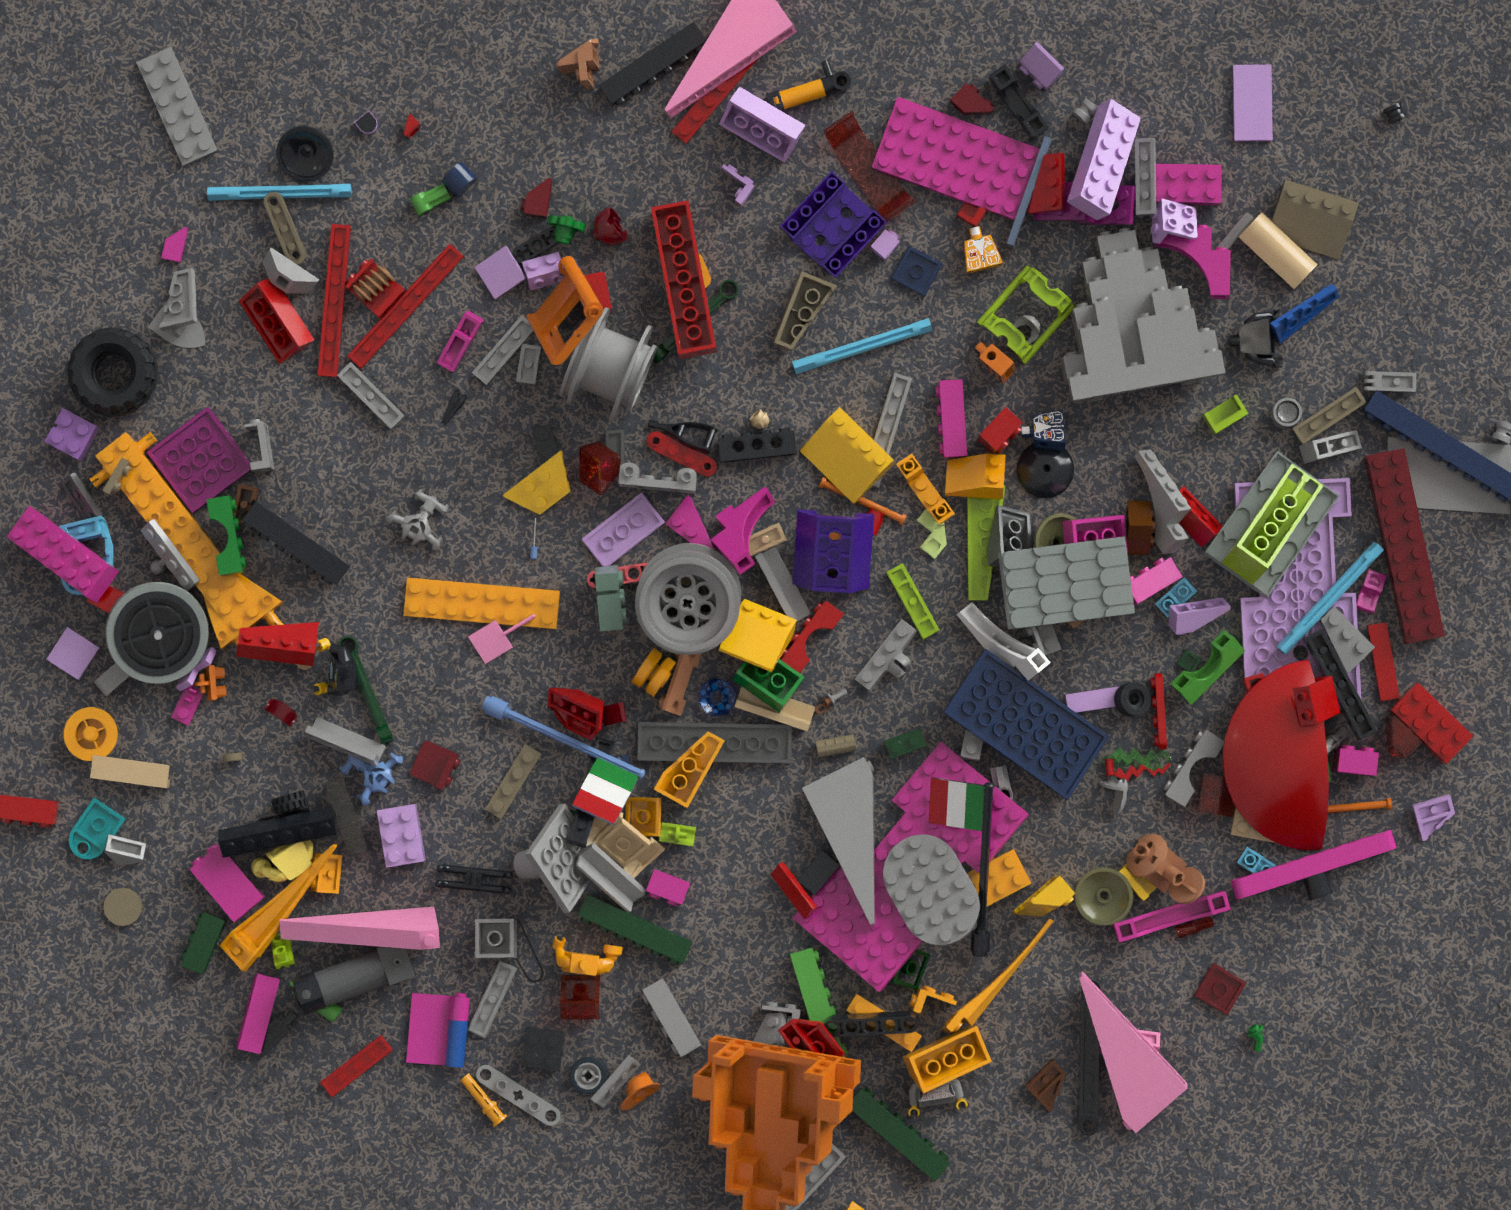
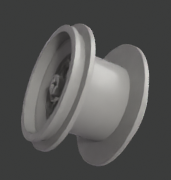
(609, 366)
(703, 567)

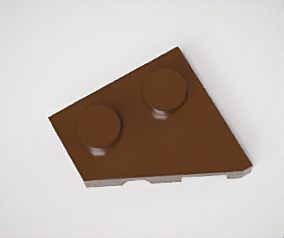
(1046, 1084)

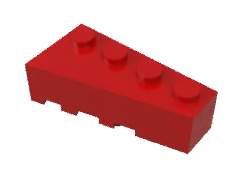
(279, 643)

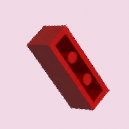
(28, 810)

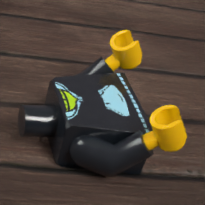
(341, 670)

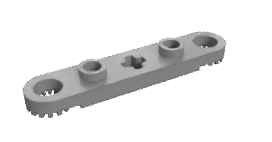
(530, 1103)

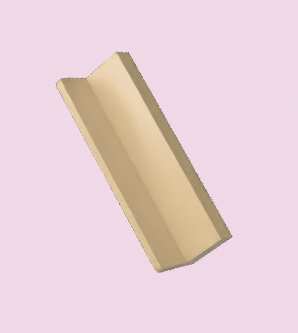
(793, 714)
(130, 771)

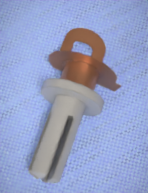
(830, 700)

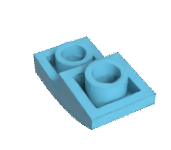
(1177, 595)
(1253, 861)

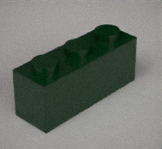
(202, 942)

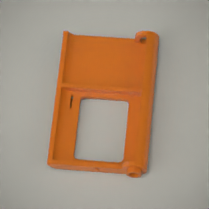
(557, 307)

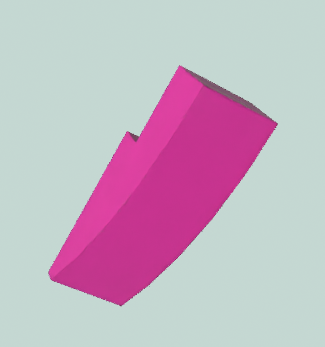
(460, 341)

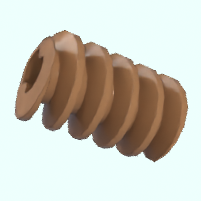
(373, 283)

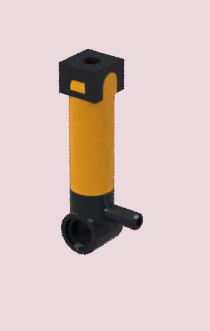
(809, 91)

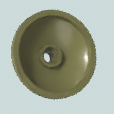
(1051, 529)
(1101, 910)

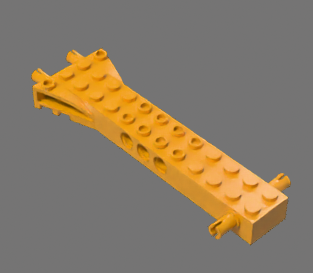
(230, 599)

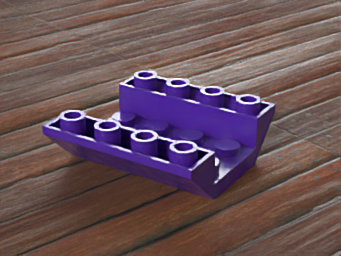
(822, 216)
(818, 553)

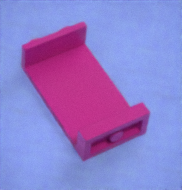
(226, 883)

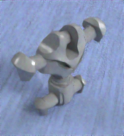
(417, 525)

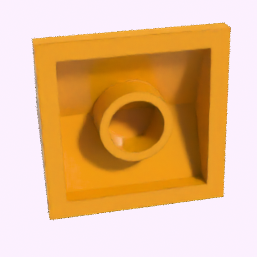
(645, 815)

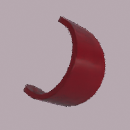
(281, 711)

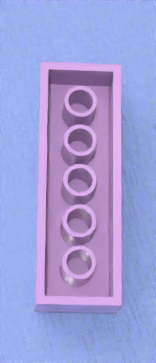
(1103, 159)

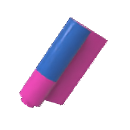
(438, 1029)

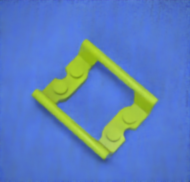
(1003, 327)

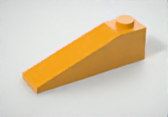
(686, 774)

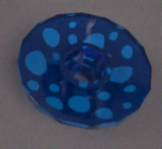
(720, 687)

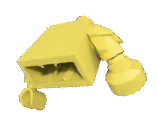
(289, 859)

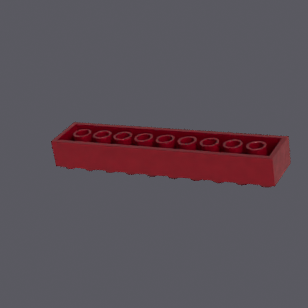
(1404, 546)

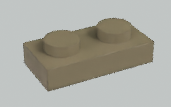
(122, 470)

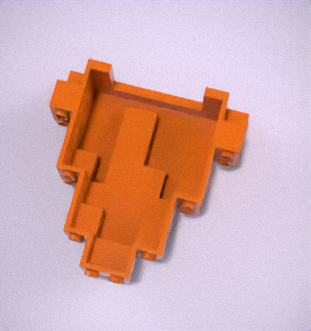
(773, 1115)

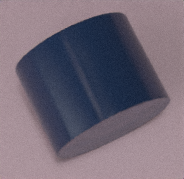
(459, 179)

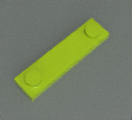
(912, 601)

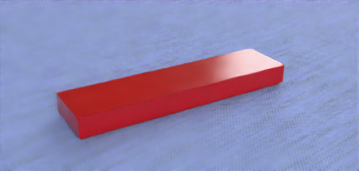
(1383, 661)
(356, 1066)

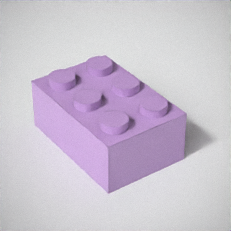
(401, 835)

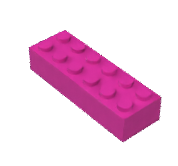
(62, 554)

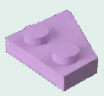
(1432, 814)

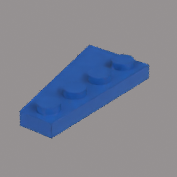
(1300, 315)

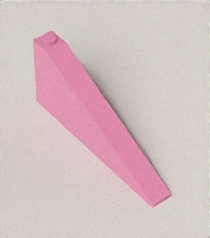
(738, 39)
(390, 928)
(1138, 1072)

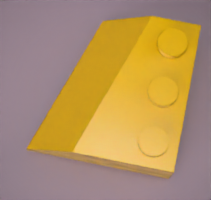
(1047, 898)

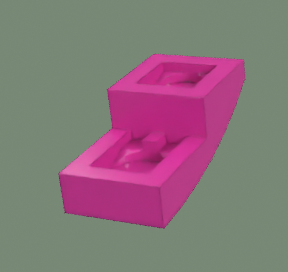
(1370, 591)

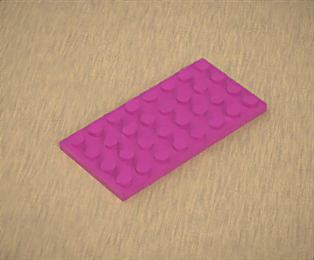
(955, 158)

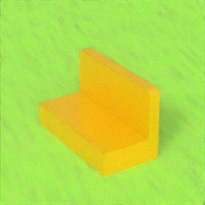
(1140, 886)

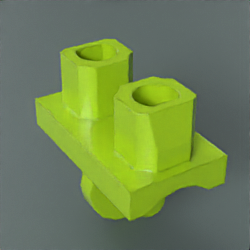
(677, 834)
(282, 952)

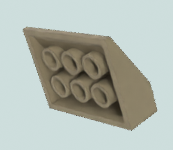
(1314, 218)

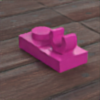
(187, 705)

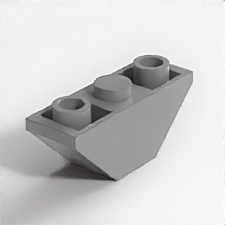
(287, 274)

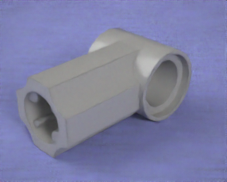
(1001, 779)

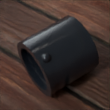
(1318, 886)

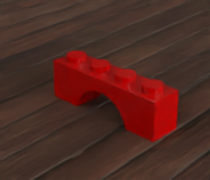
(825, 618)

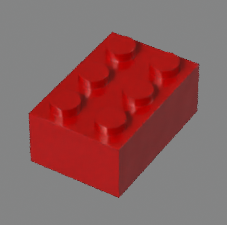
(1001, 429)

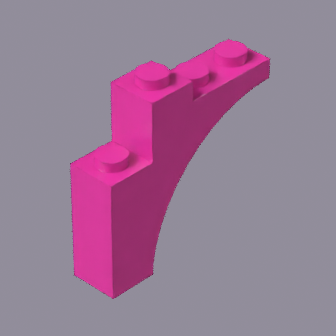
(1212, 263)
(737, 529)

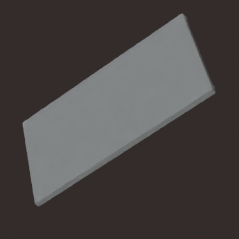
(1447, 490)

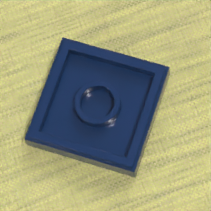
(916, 271)

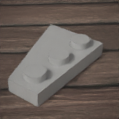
(182, 301)

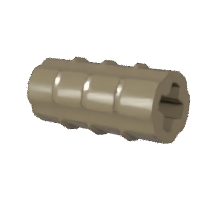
(836, 745)

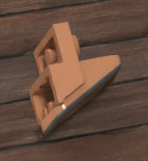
(581, 61)

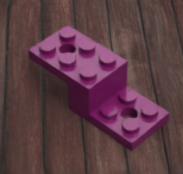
(1121, 216)

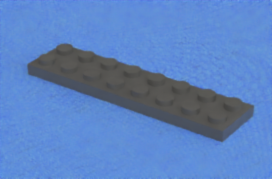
(742, 741)

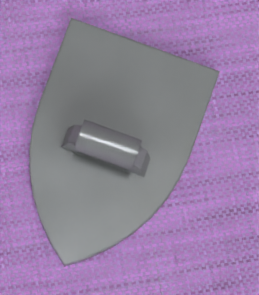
(185, 336)

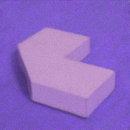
(188, 680)

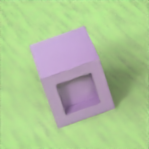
(885, 244)

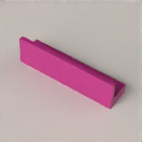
(257, 1013)

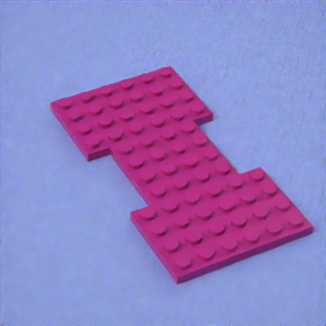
(883, 949)

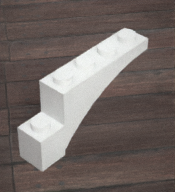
(1011, 651)

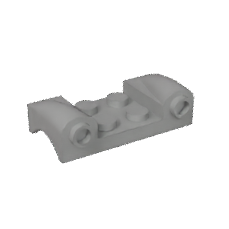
(630, 477)

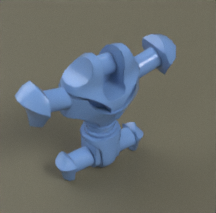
(374, 777)

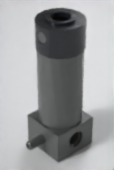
(351, 978)

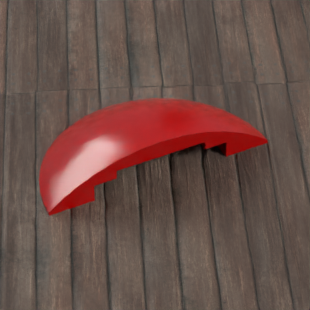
(1276, 765)

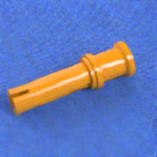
(488, 1107)

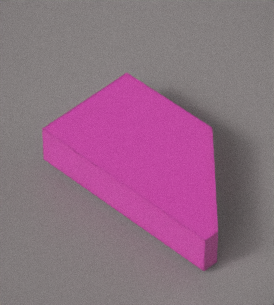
(174, 246)

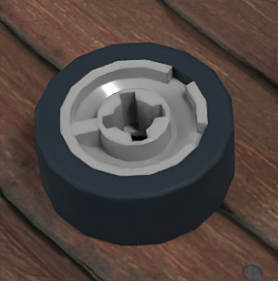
(578, 1071)

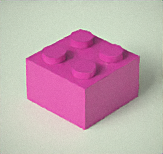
(1355, 761)

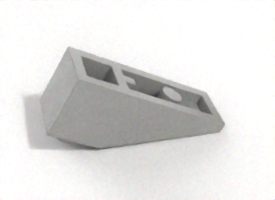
(1330, 446)

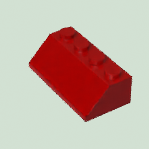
(276, 320)

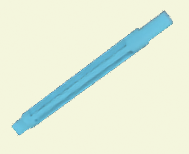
(295, 191)
(861, 346)
(1330, 598)

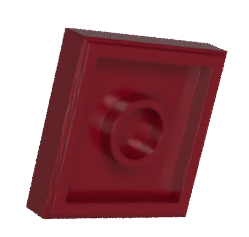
(1220, 989)

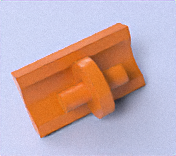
(213, 691)

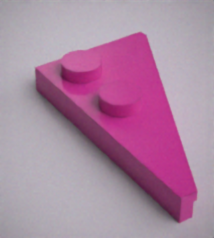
(688, 523)

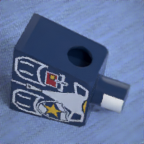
(1047, 430)

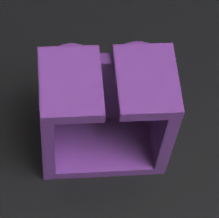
(72, 434)

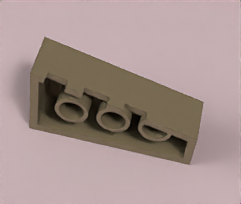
(803, 304)

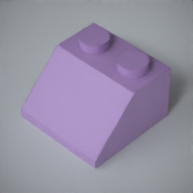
(1040, 67)

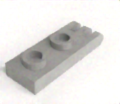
(1390, 381)

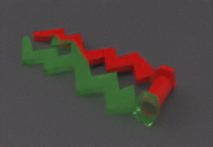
(1144, 763)

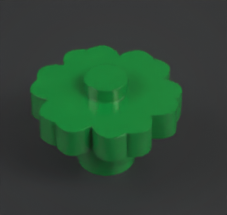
(565, 228)

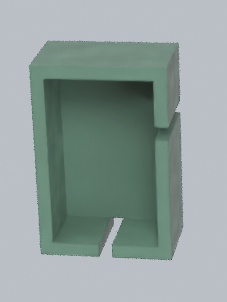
(610, 598)

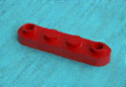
(681, 454)
(1158, 703)

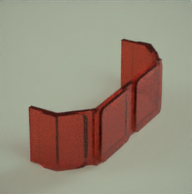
(858, 157)

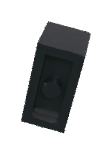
(818, 872)

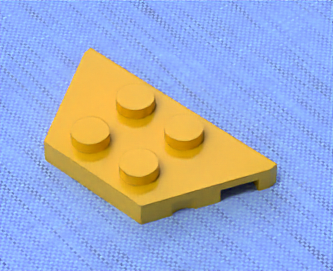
(542, 486)

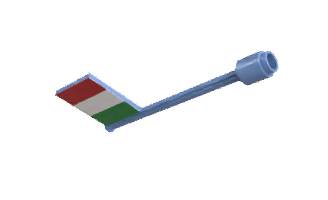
(608, 781)

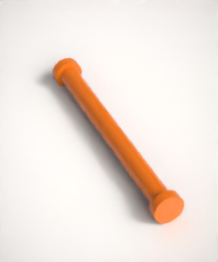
(867, 503)
(1361, 806)

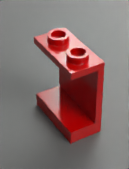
(385, 299)
(1316, 701)

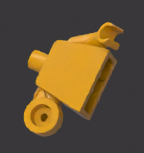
(585, 963)

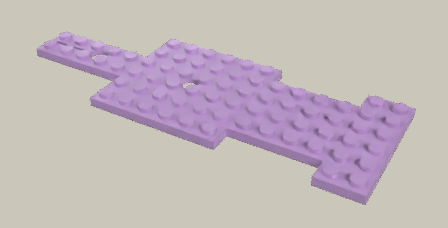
(1304, 583)

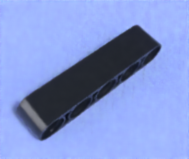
(879, 1018)

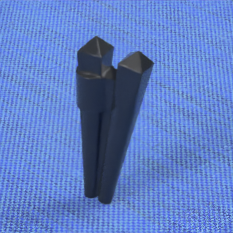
(453, 406)

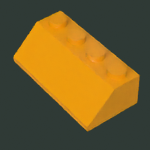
(947, 1058)

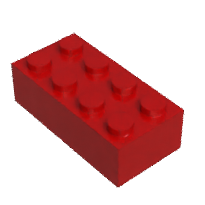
(1431, 723)

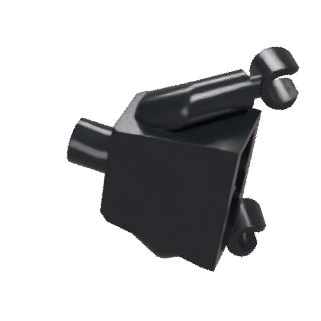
(1257, 339)

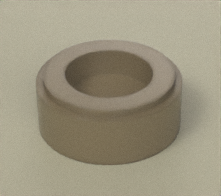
(233, 756)

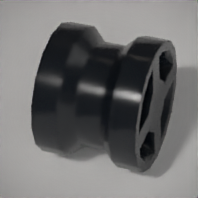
(1395, 113)

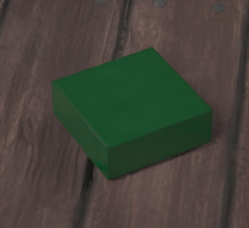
(1188, 661)

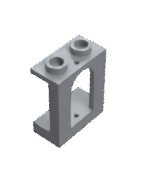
(267, 459)

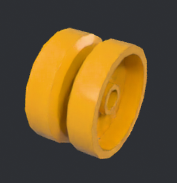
(655, 673)

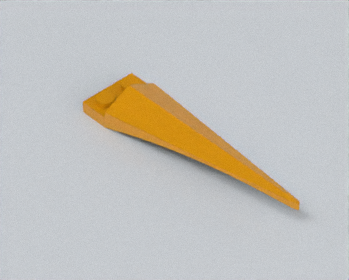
(255, 934)
(974, 1008)

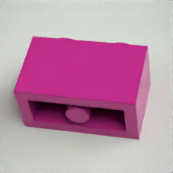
(667, 887)

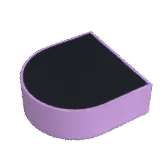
(367, 123)

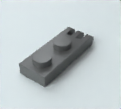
(80, 497)

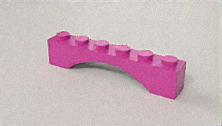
(1170, 916)

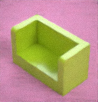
(1225, 414)

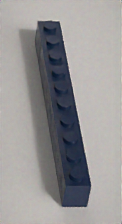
(1439, 445)

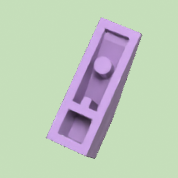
(1194, 615)

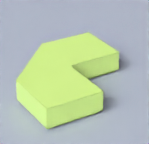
(937, 539)

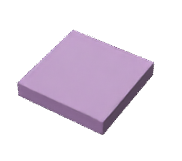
(500, 272)
(73, 653)

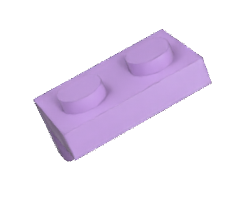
(543, 271)

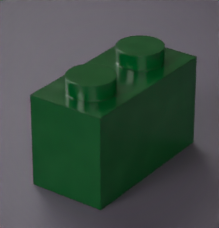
(904, 743)

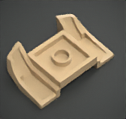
(624, 844)

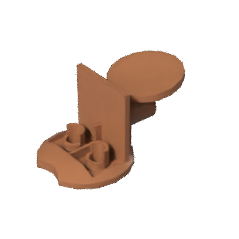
(1165, 869)

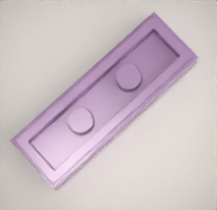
(1091, 699)

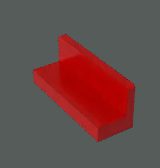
(1198, 521)

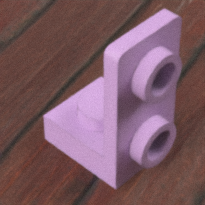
(742, 193)

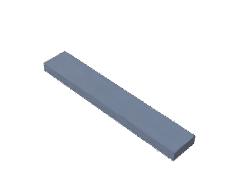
(1028, 193)

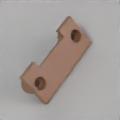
(674, 701)

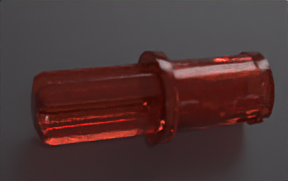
(1193, 927)

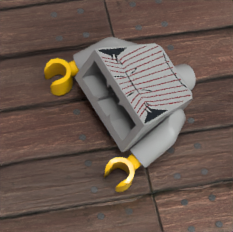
(940, 1095)

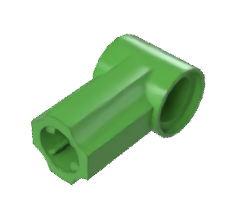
(428, 200)

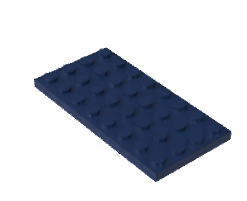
(1025, 724)

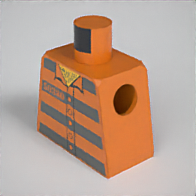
(1001, 367)

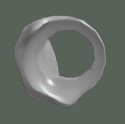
(1032, 323)
(1120, 794)

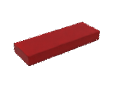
(793, 890)

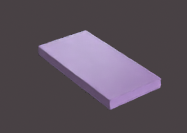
(1252, 102)
(623, 530)

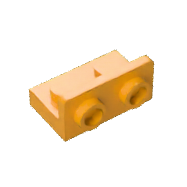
(329, 876)

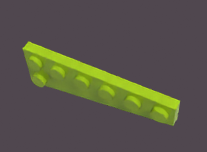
(979, 524)

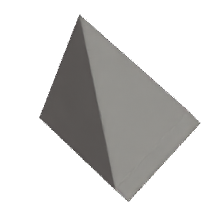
(124, 850)

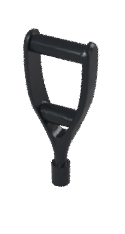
(680, 430)

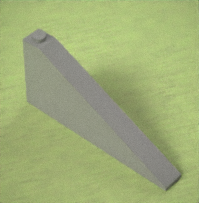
(846, 814)

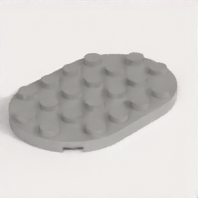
(931, 890)

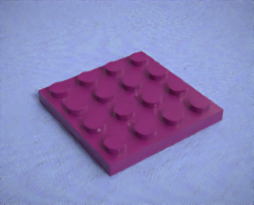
(200, 459)

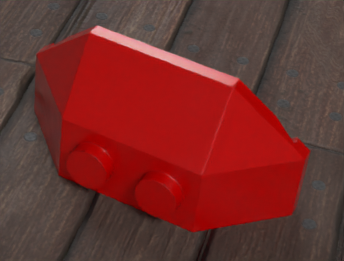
(577, 711)
(810, 1036)

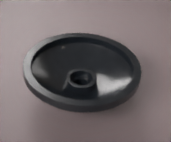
(300, 163)
(1043, 483)

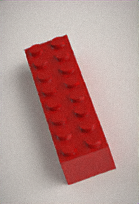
(683, 279)

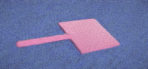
(492, 641)

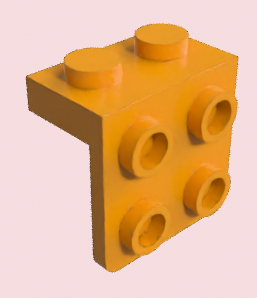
(917, 1000)

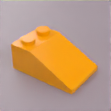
(976, 476)

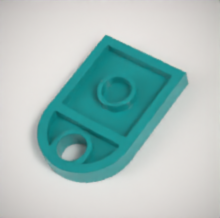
(93, 829)

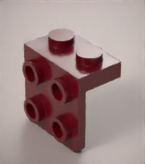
(435, 765)

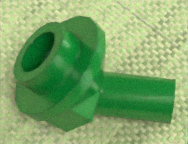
(1255, 1032)

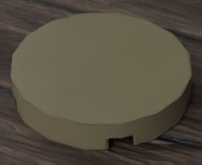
(123, 906)

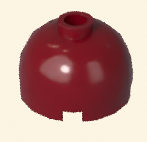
(608, 228)

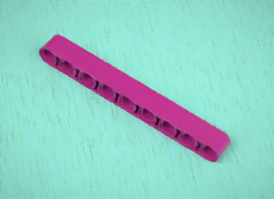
(1313, 864)

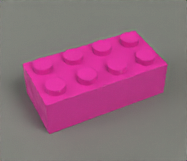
(1189, 184)

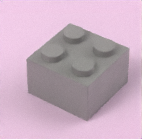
(495, 938)

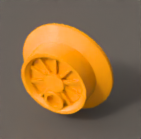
(90, 733)

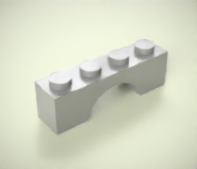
(1180, 788)

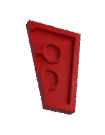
(1050, 185)

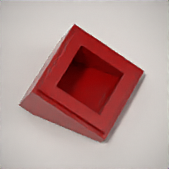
(412, 127)

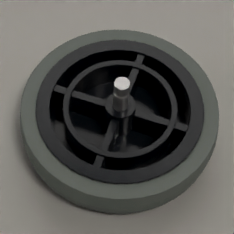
(156, 632)

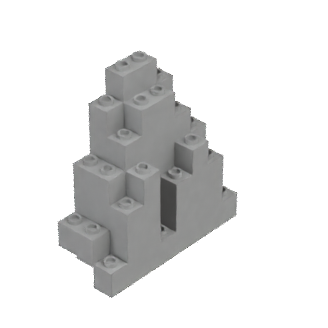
(1134, 327)

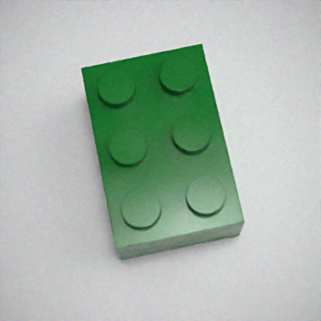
(772, 687)

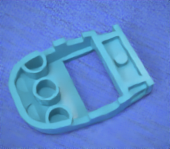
(87, 530)

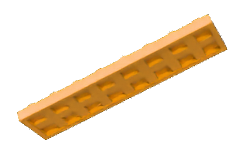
(481, 603)

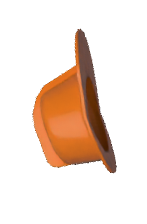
(638, 1089)

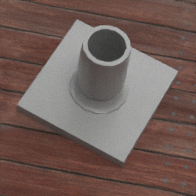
(554, 860)

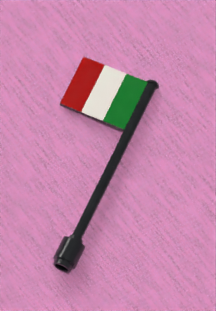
(970, 808)

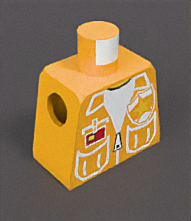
(980, 252)

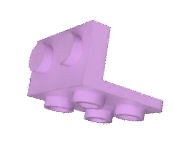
(1173, 219)

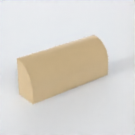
(1278, 250)

